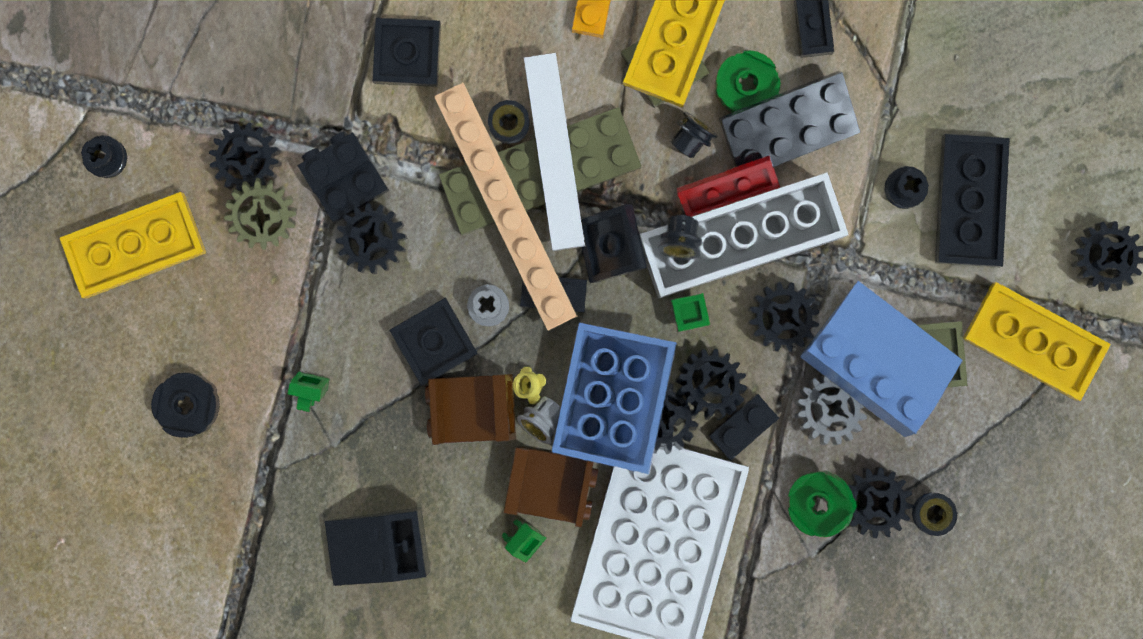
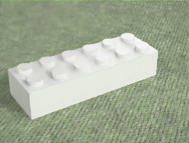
(750, 235)

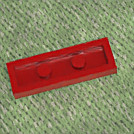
(728, 187)

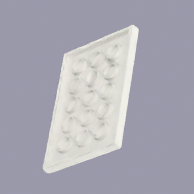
(660, 547)

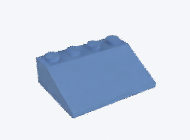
(882, 360)
(614, 398)

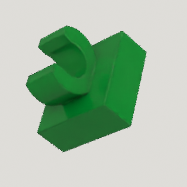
(690, 312)
(308, 389)
(524, 542)

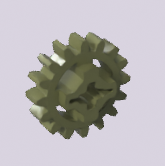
(248, 215)

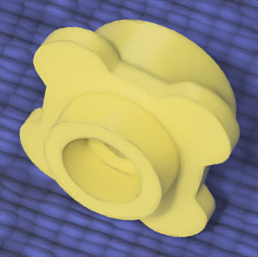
(522, 382)

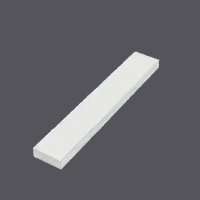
(554, 152)

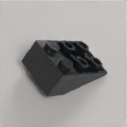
(378, 547)

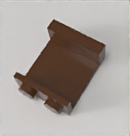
(471, 409)
(550, 486)

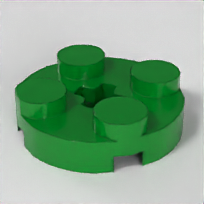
(741, 66)
(802, 502)

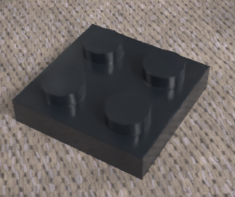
(406, 52)
(612, 244)
(433, 341)

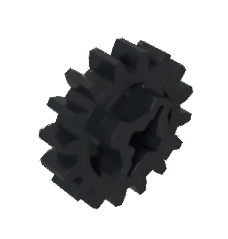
(241, 145)
(367, 252)
(1121, 263)
(792, 305)
(702, 372)
(676, 416)
(887, 493)

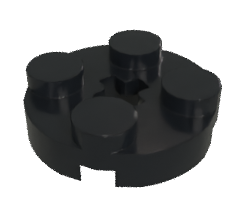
(175, 389)

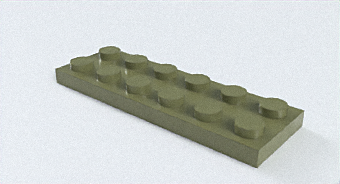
(599, 153)

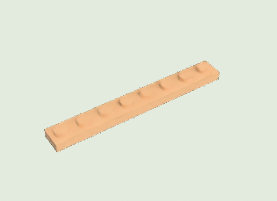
(505, 206)

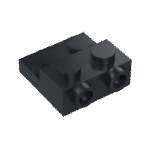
(342, 176)

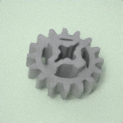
(822, 420)

